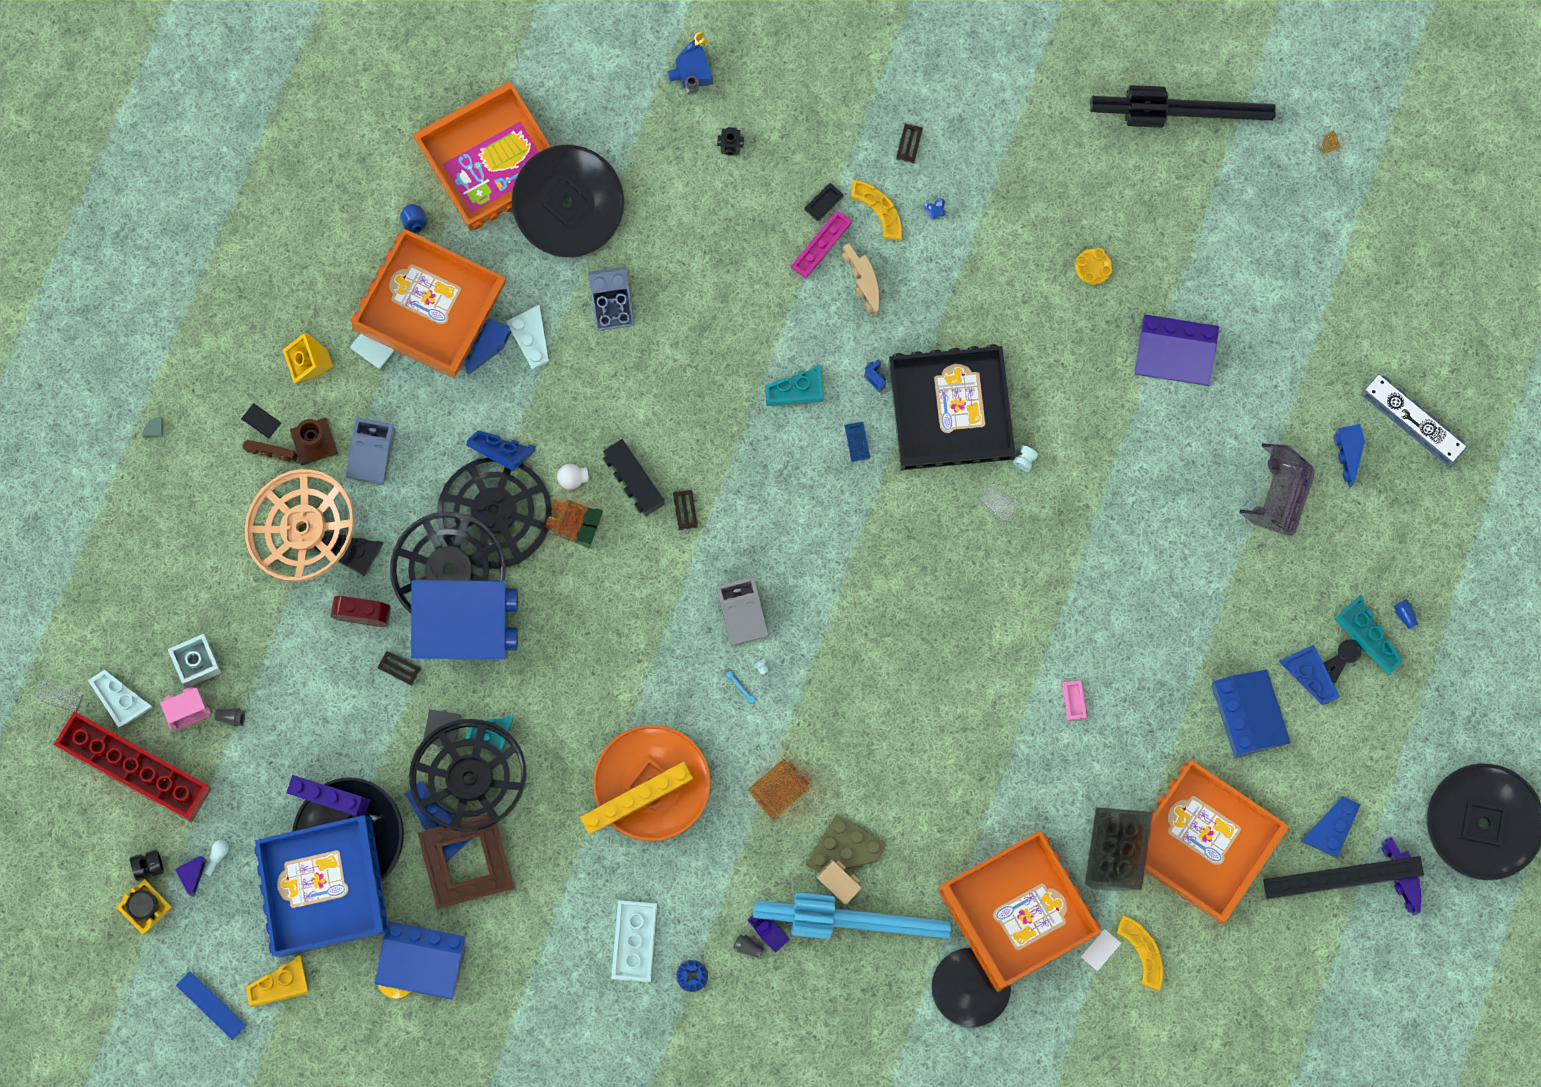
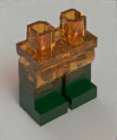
(575, 523)

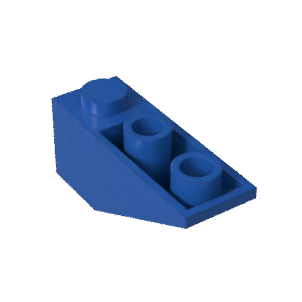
(492, 341)
(1351, 445)

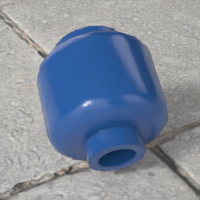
(413, 217)

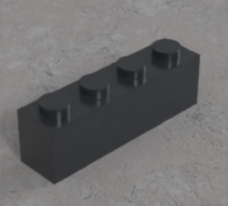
(633, 477)

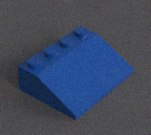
(1250, 713)
(420, 960)

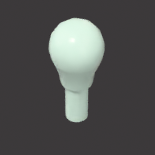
(219, 851)

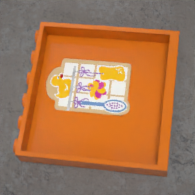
(428, 303)
(1209, 841)
(1019, 910)

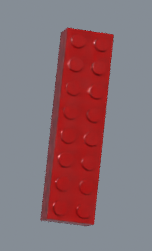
(132, 766)

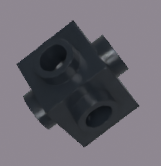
(730, 141)

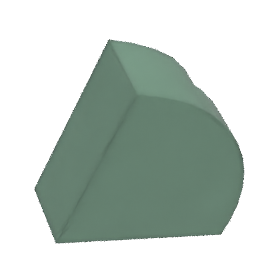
(153, 428)

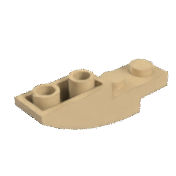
(867, 284)

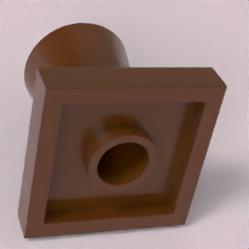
(316, 448)

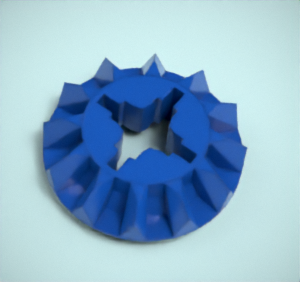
(692, 985)

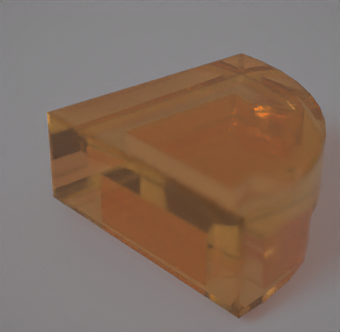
(1330, 143)

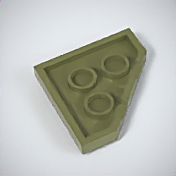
(847, 844)

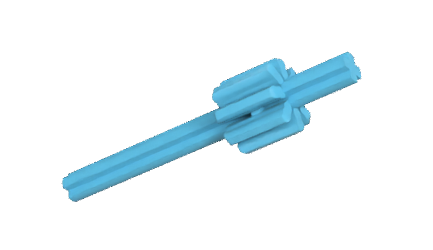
(816, 916)

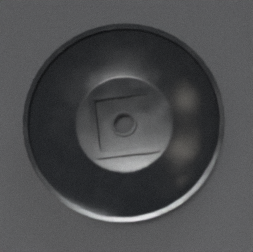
(594, 194)
(382, 808)
(1512, 816)

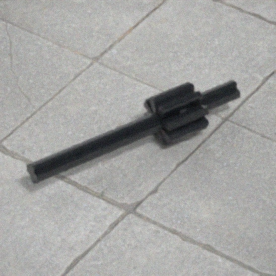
(1150, 107)

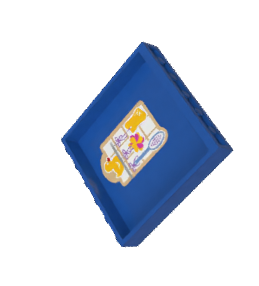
(321, 886)

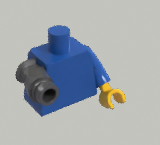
(692, 66)

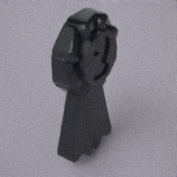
(1348, 652)

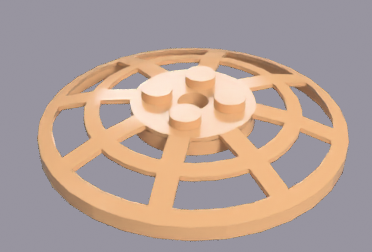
(293, 519)

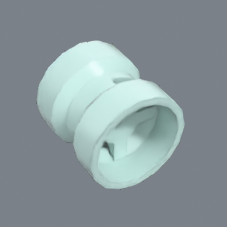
(1025, 459)

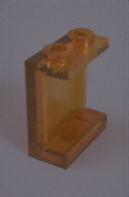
(778, 789)

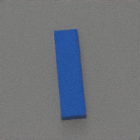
(211, 1005)

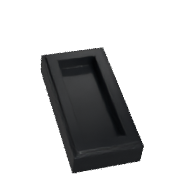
(824, 202)

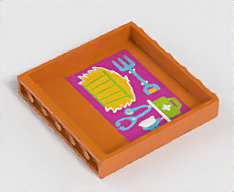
(482, 152)

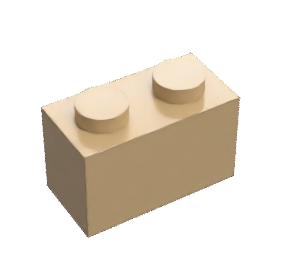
(838, 881)

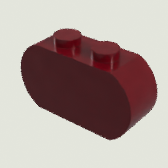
(360, 611)

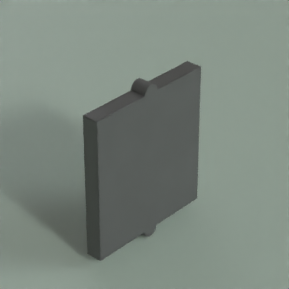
(437, 719)

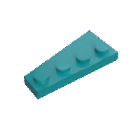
(1362, 627)

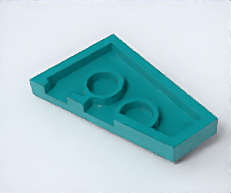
(802, 388)

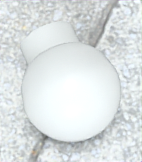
(572, 476)

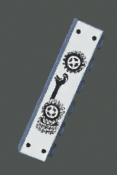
(1414, 420)

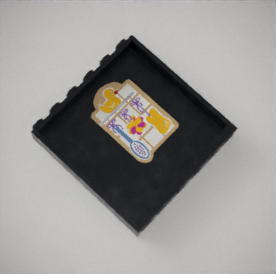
(951, 407)

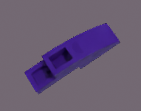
(1408, 888)

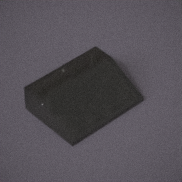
(1118, 849)

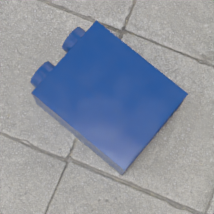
(462, 619)

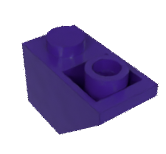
(769, 932)

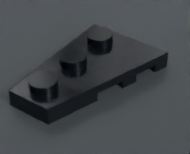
(359, 553)

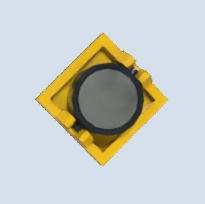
(143, 907)

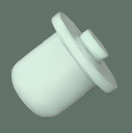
(761, 666)

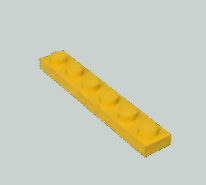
(636, 798)

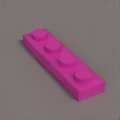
(821, 244)

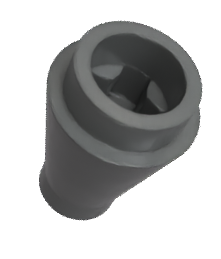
(232, 717)
(747, 946)

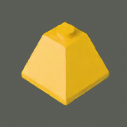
(306, 358)

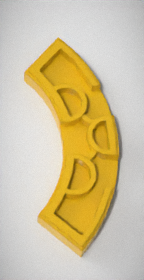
(881, 206)
(1147, 950)

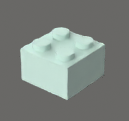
(194, 661)

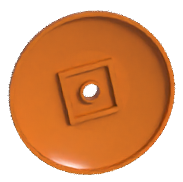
(640, 756)

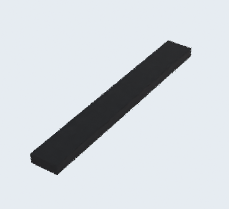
(1343, 877)

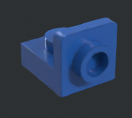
(874, 377)

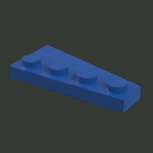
(448, 850)

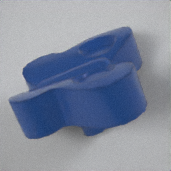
(935, 209)

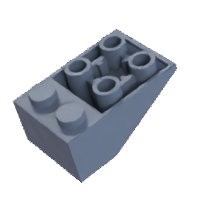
(611, 298)
(370, 450)

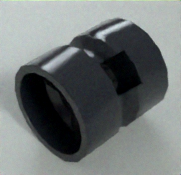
(153, 862)

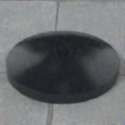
(965, 991)

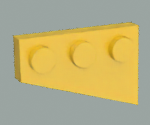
(281, 984)

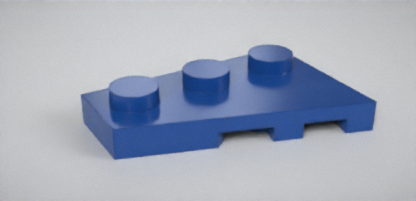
(503, 452)
(1311, 674)
(1333, 828)

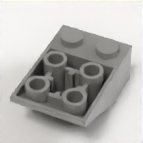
(742, 611)

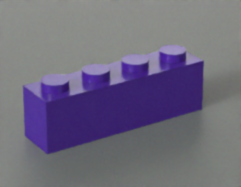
(328, 796)

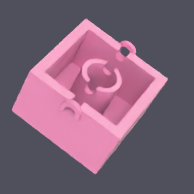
(185, 708)

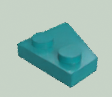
(490, 736)

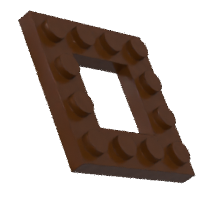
(450, 894)

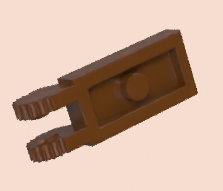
(268, 450)

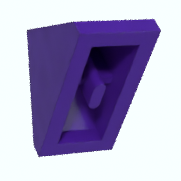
(191, 874)

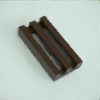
(906, 157)
(687, 525)
(413, 675)

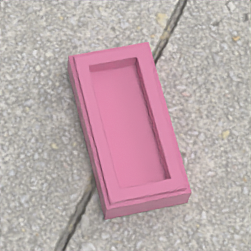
(1074, 700)

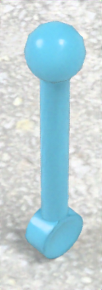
(750, 699)

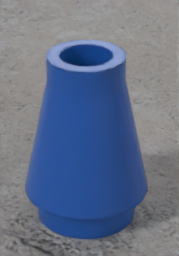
(1406, 613)

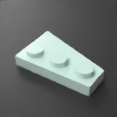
(530, 337)
(118, 700)

